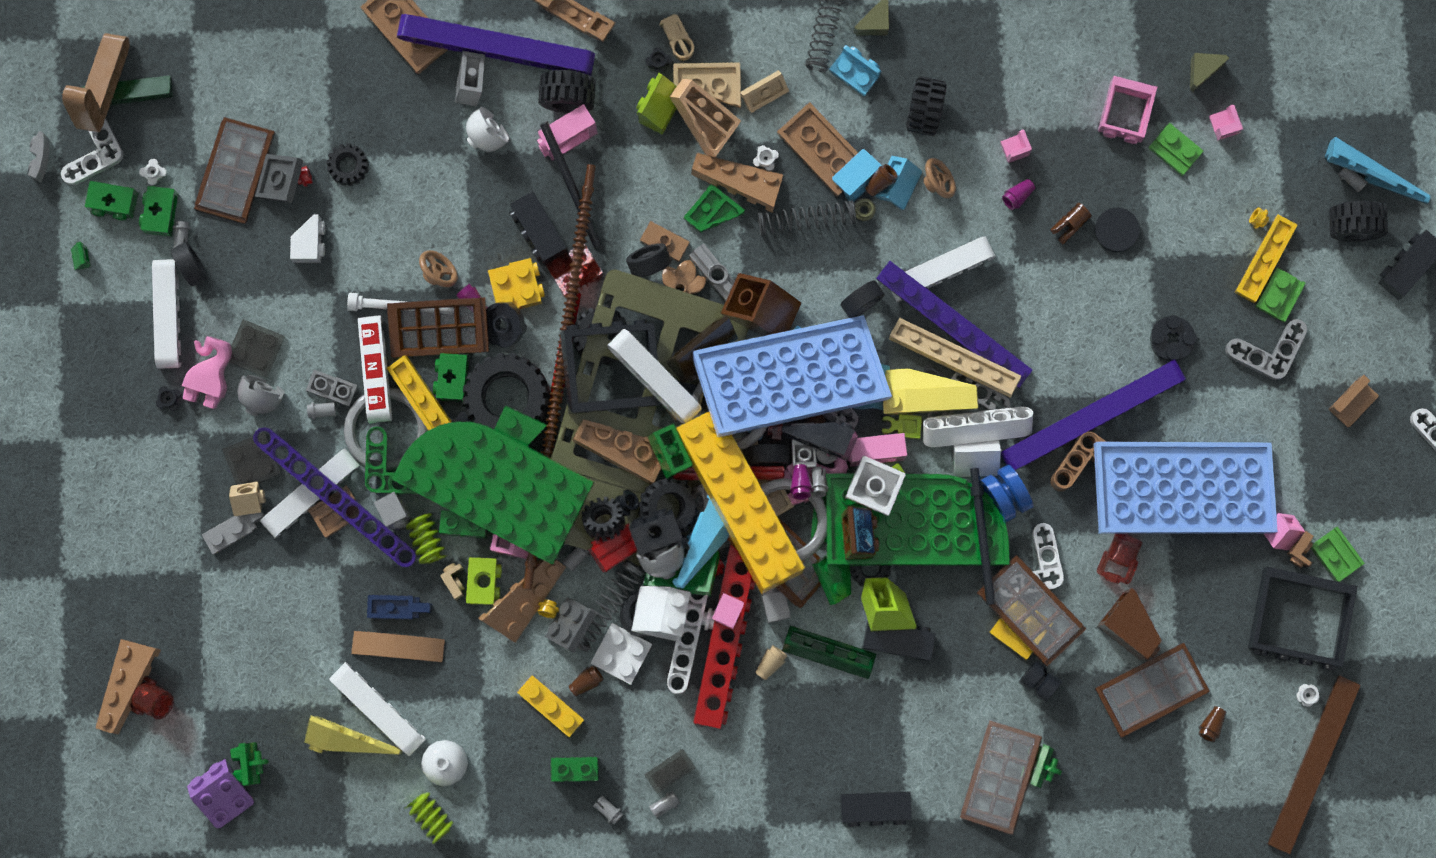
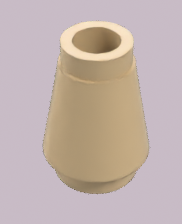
(771, 661)

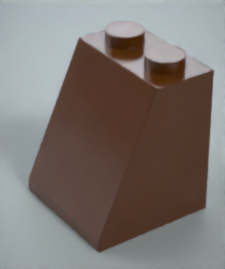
(760, 305)
(1131, 626)

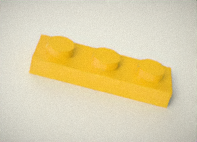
(550, 706)

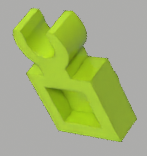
(906, 424)

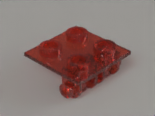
(560, 267)

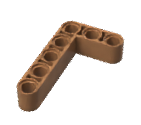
(90, 104)
(1082, 454)

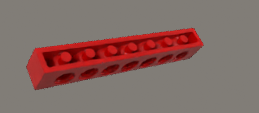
(703, 714)

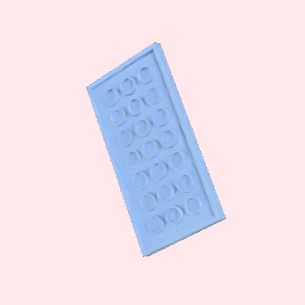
(791, 375)
(1185, 488)

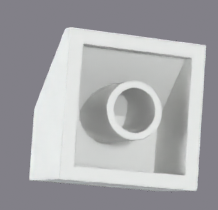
(661, 612)

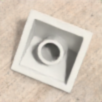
(976, 455)
(875, 485)

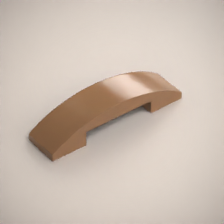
(579, 17)
(398, 646)

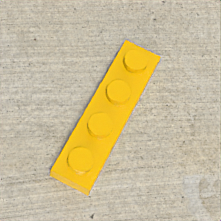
(1266, 258)
(418, 393)

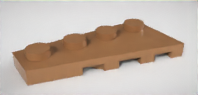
(751, 182)
(620, 448)
(519, 605)
(128, 671)

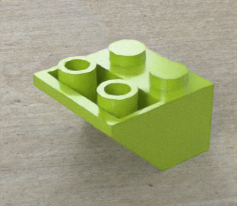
(657, 107)
(886, 605)

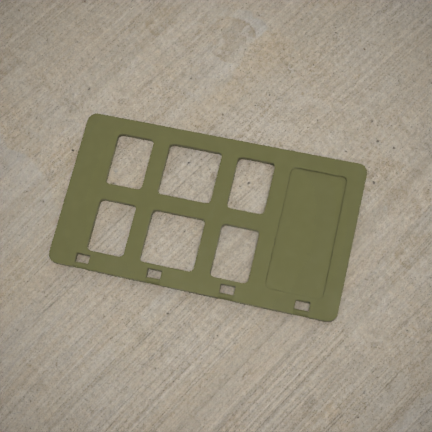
(676, 311)

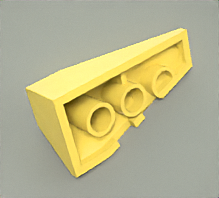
(924, 393)
(333, 737)

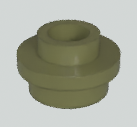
(867, 203)

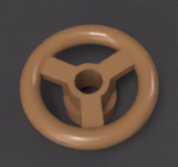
(936, 180)
(435, 270)

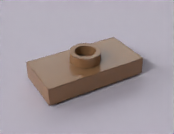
(656, 234)

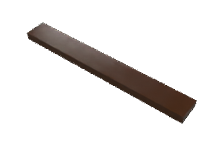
(1313, 764)

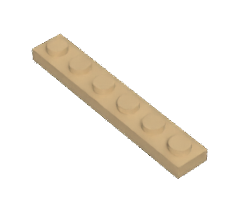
(955, 357)

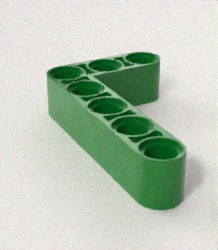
(381, 470)

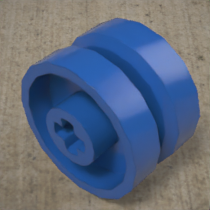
(1007, 492)

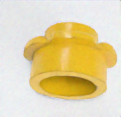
(1259, 218)
(548, 609)

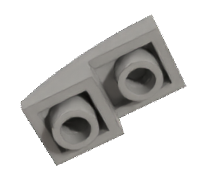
(40, 148)
(331, 388)

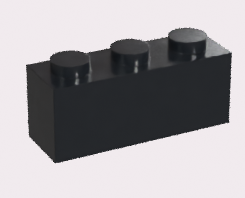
(537, 228)
(1409, 265)
(904, 642)
(875, 808)

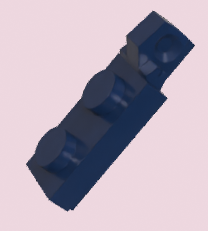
(396, 607)

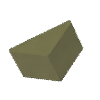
(875, 21)
(1203, 67)

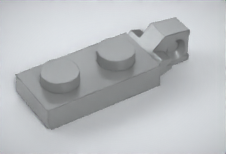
(231, 531)

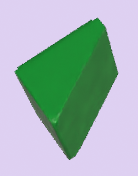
(80, 256)

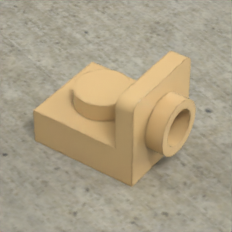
(454, 585)

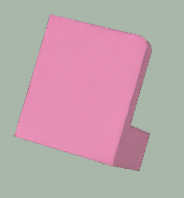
(1226, 123)
(1016, 147)
(1288, 532)
(728, 611)

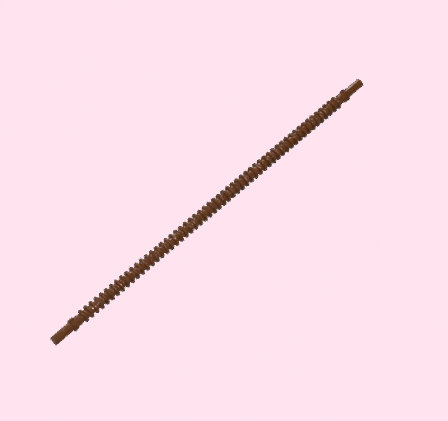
(587, 191)

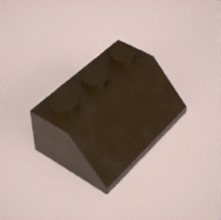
(716, 334)

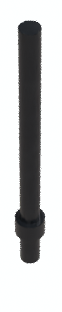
(565, 172)
(977, 492)

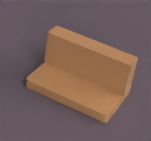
(1354, 401)

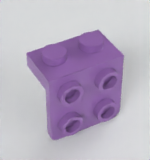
(219, 794)

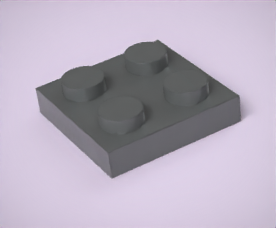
(279, 178)
(570, 624)

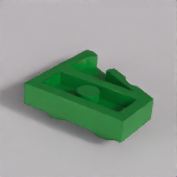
(712, 210)

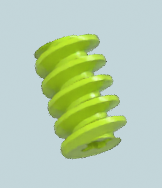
(425, 539)
(430, 817)

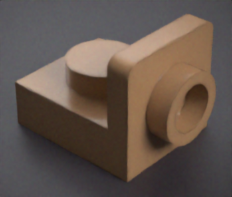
(1301, 546)

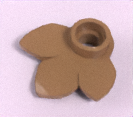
(683, 277)

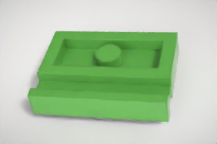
(1175, 149)
(1280, 295)
(1337, 554)

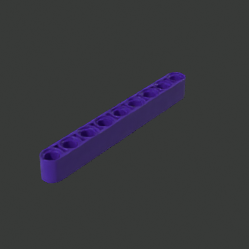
(494, 44)
(1093, 415)
(323, 494)

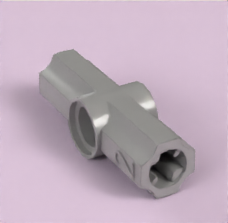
(707, 264)

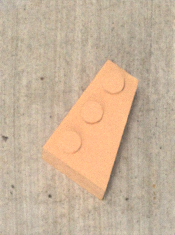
(704, 116)

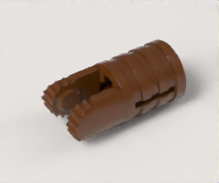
(1074, 220)

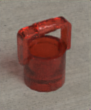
(1124, 552)
(152, 700)

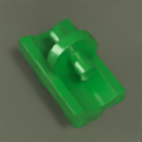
(250, 762)
(1042, 766)

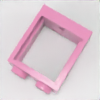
(1134, 89)
(569, 131)
(879, 448)

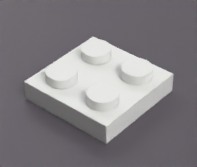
(621, 653)

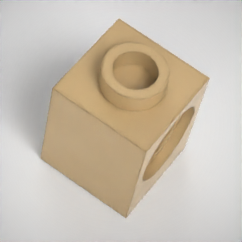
(246, 499)

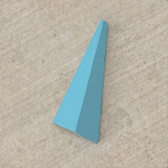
(1376, 174)
(704, 542)

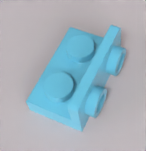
(856, 70)

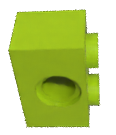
(476, 569)

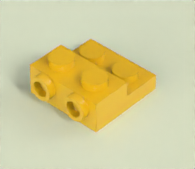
(517, 284)

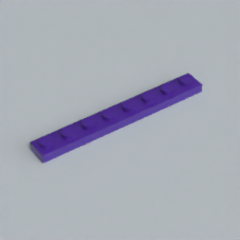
(949, 320)

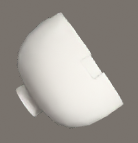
(485, 132)
(444, 763)

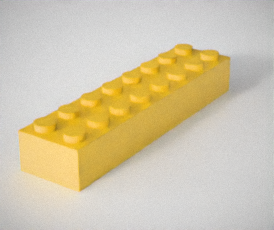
(740, 504)

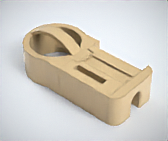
(677, 34)

